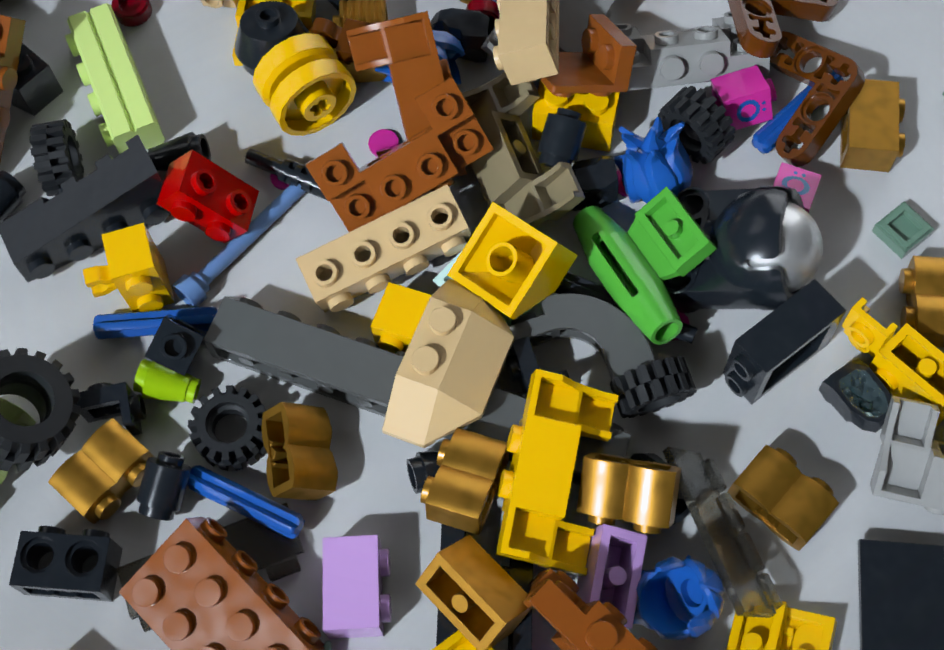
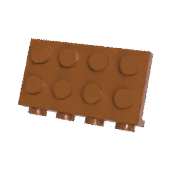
(211, 598)

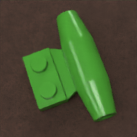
(635, 263)

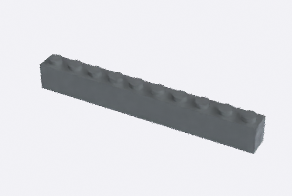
(351, 369)

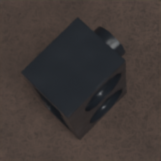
(64, 574)

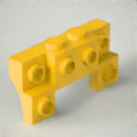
(902, 362)
(543, 470)

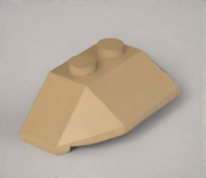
(448, 367)

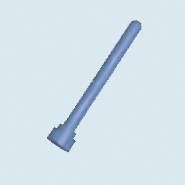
(193, 287)

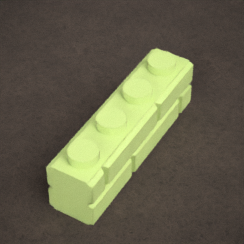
(113, 77)

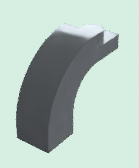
(590, 321)

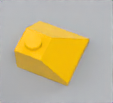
(511, 263)

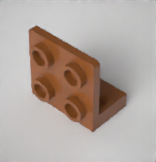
(601, 67)

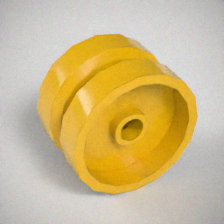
(304, 84)

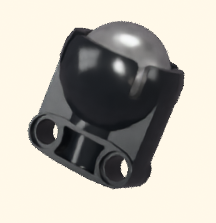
(762, 252)

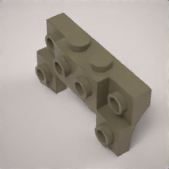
(512, 170)

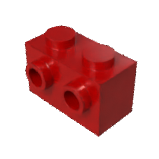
(208, 197)

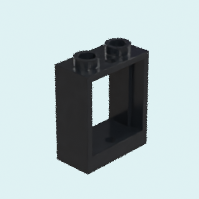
(782, 341)

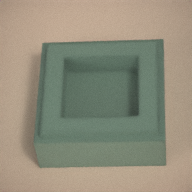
(902, 230)

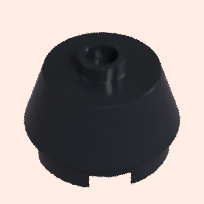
(263, 28)

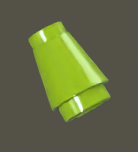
(162, 383)

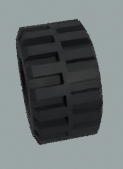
(51, 396)

